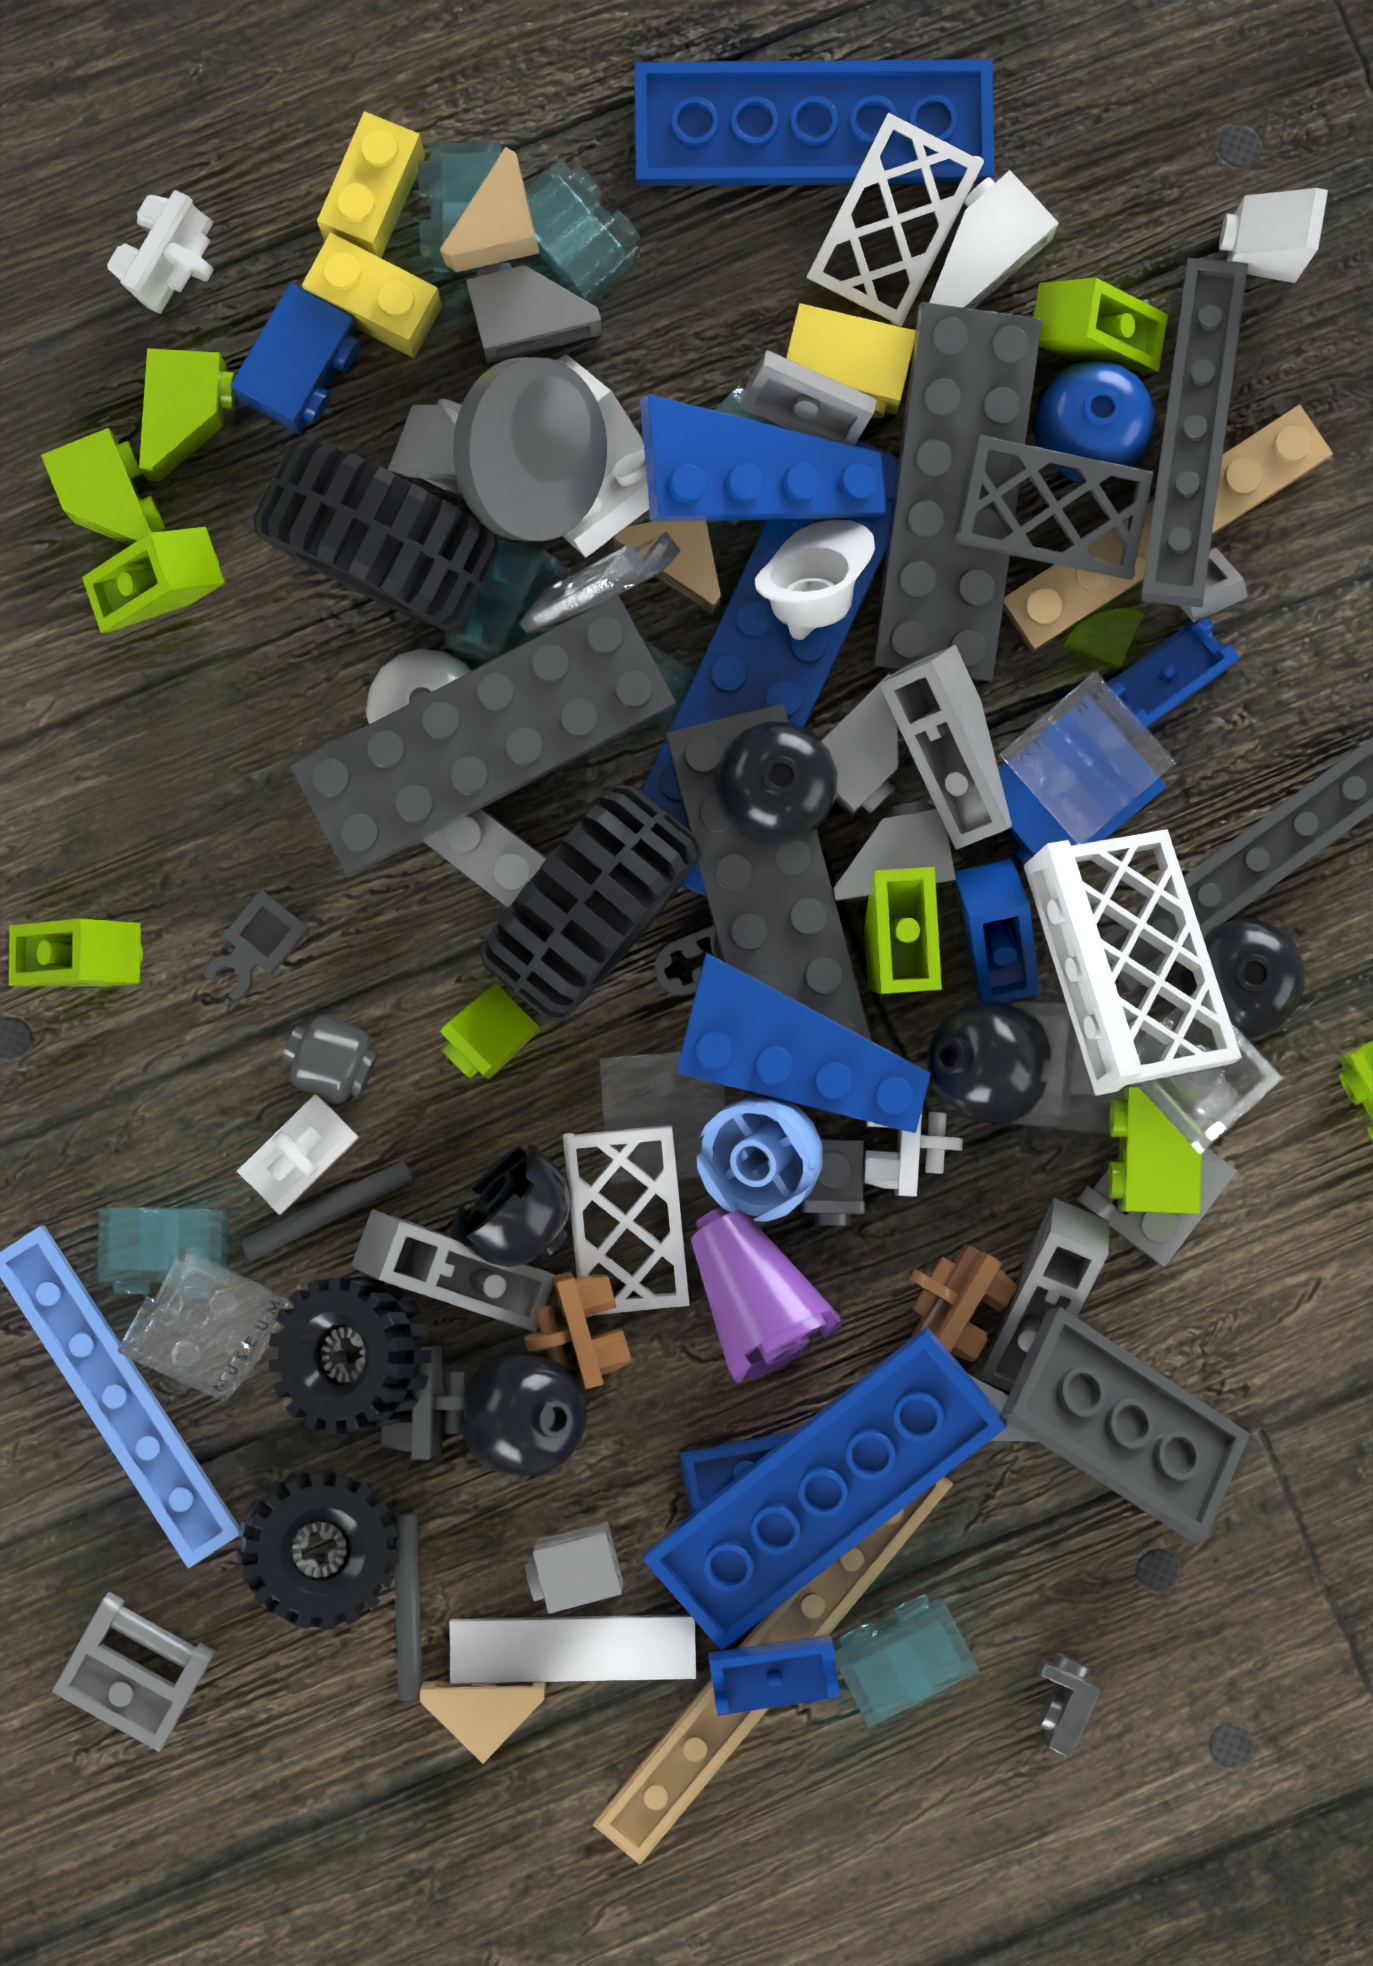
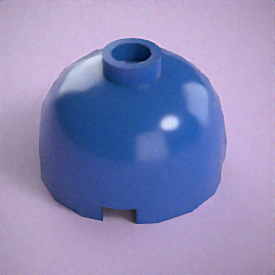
(1095, 414)

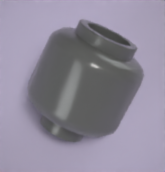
(330, 1059)

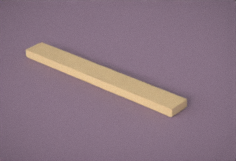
(702, 1740)

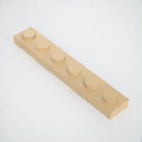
(1247, 478)

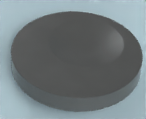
(530, 449)

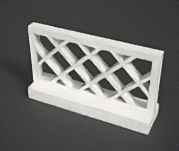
(1089, 981)

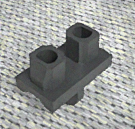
(423, 1427)

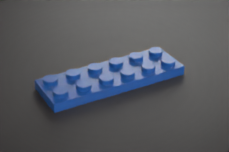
(805, 119)
(824, 1488)

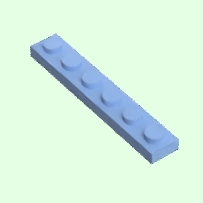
(116, 1397)

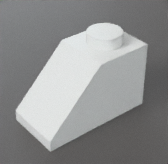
(1275, 232)

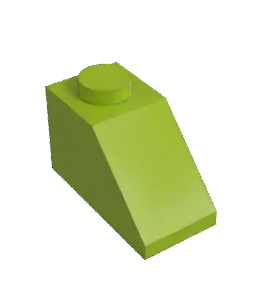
(1099, 322)
(181, 406)
(153, 577)
(902, 931)
(75, 953)

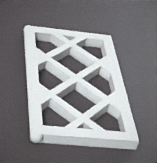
(944, 210)
(664, 1185)

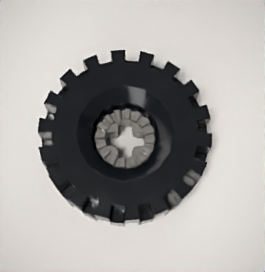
(314, 1360)
(354, 1566)

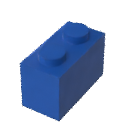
(297, 359)

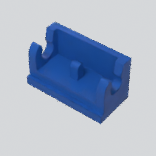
(1173, 672)
(774, 1674)

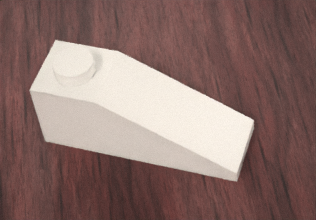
(993, 241)

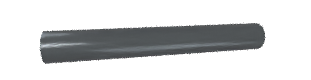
(327, 1210)
(408, 1607)

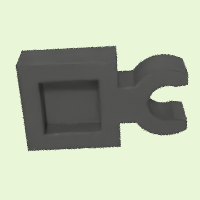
(262, 937)

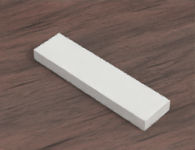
(572, 1648)

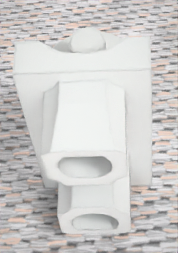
(168, 253)
(298, 1154)
(900, 1168)

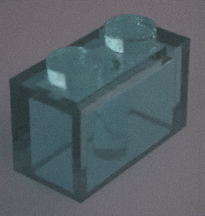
(903, 1659)

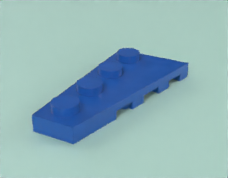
(742, 469)
(781, 1049)

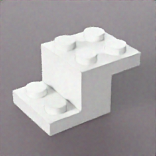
(624, 484)

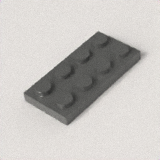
(1125, 1424)

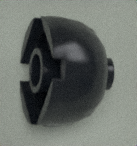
(776, 782)
(1255, 972)
(989, 1061)
(518, 1210)
(523, 1414)

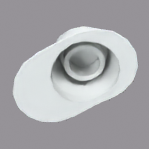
(815, 574)

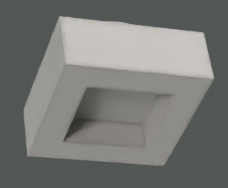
(1222, 587)

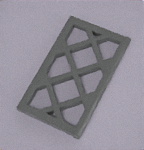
(1091, 472)

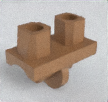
(953, 1296)
(593, 1354)

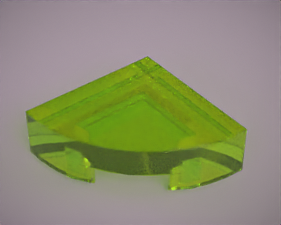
(1105, 636)

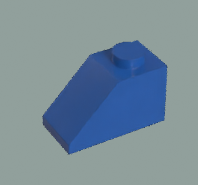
(997, 931)

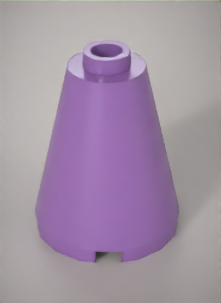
(756, 1296)

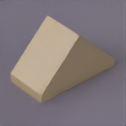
(495, 223)
(692, 570)
(482, 1712)

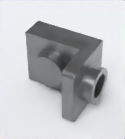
(839, 1185)
(1067, 1713)

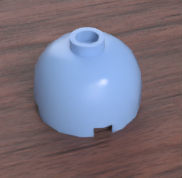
(760, 1157)

